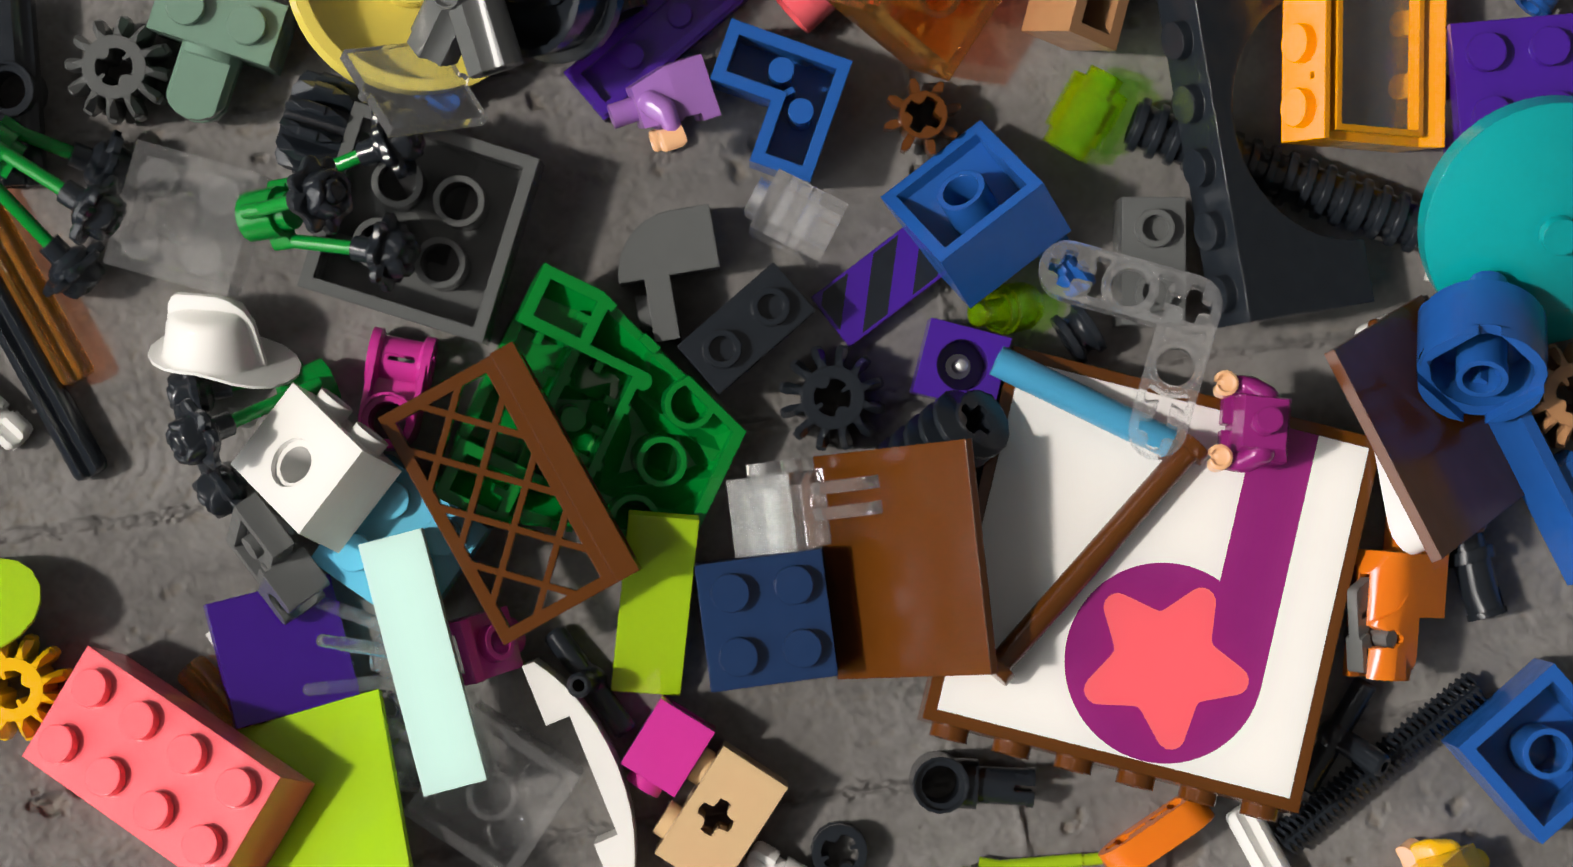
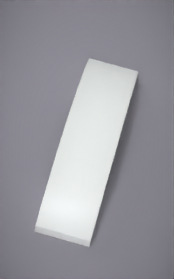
(555, 703)

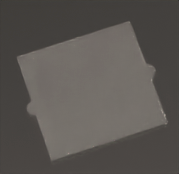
(412, 92)

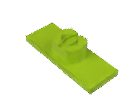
(655, 604)

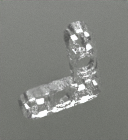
(1170, 331)

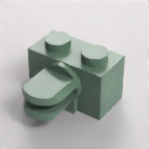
(215, 46)

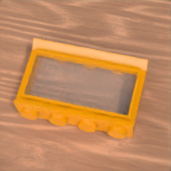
(1364, 74)

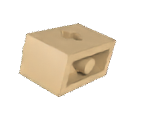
(751, 798)

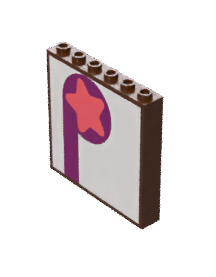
(1201, 635)

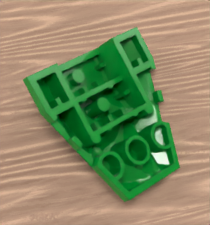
(628, 409)

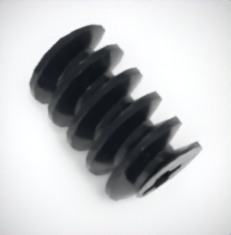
(957, 417)

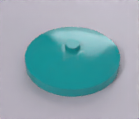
(1507, 206)

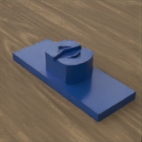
(1545, 482)

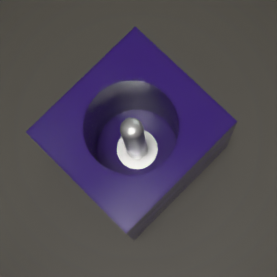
(956, 360)

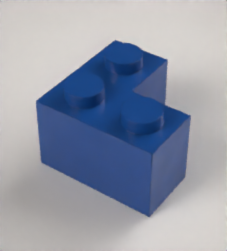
(796, 86)

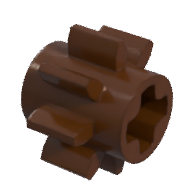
(915, 101)

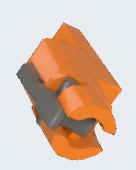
(1385, 609)

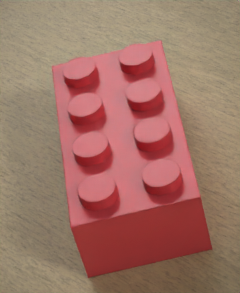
(166, 766)

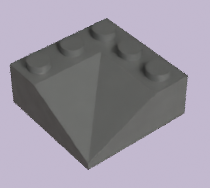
(465, 215)

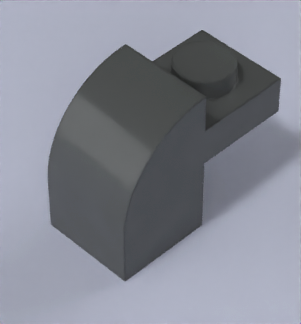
(662, 249)

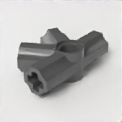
(467, 28)

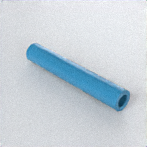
(1073, 396)

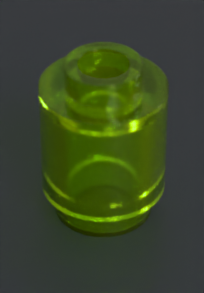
(1085, 113)

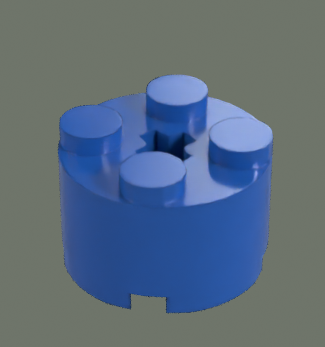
(1482, 349)

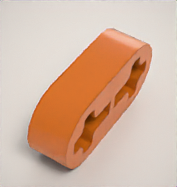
(1156, 834)

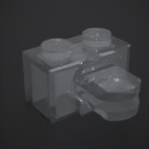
(787, 507)

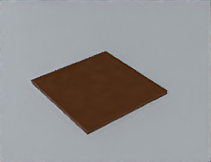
(913, 579)

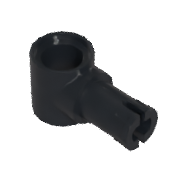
(973, 783)

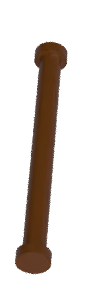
(1095, 556)

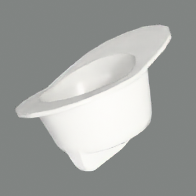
(221, 343)

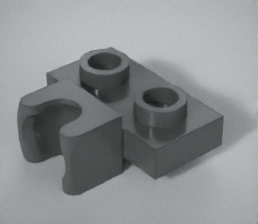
(263, 543)

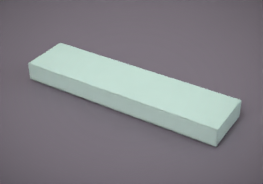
(423, 662)

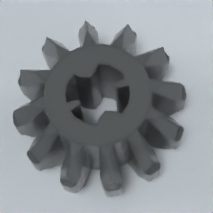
(108, 52)

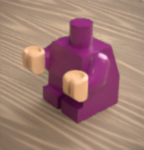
(1253, 422)

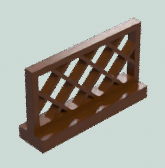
(559, 464)

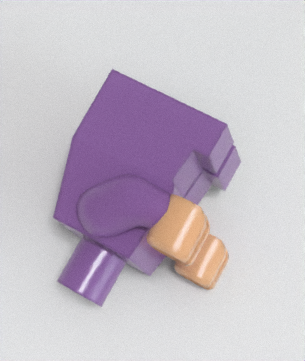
(665, 99)

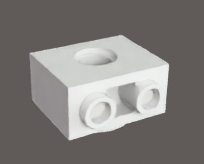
(317, 466)

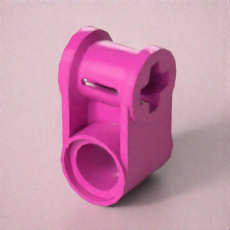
(396, 381)

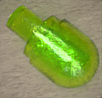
(1009, 309)

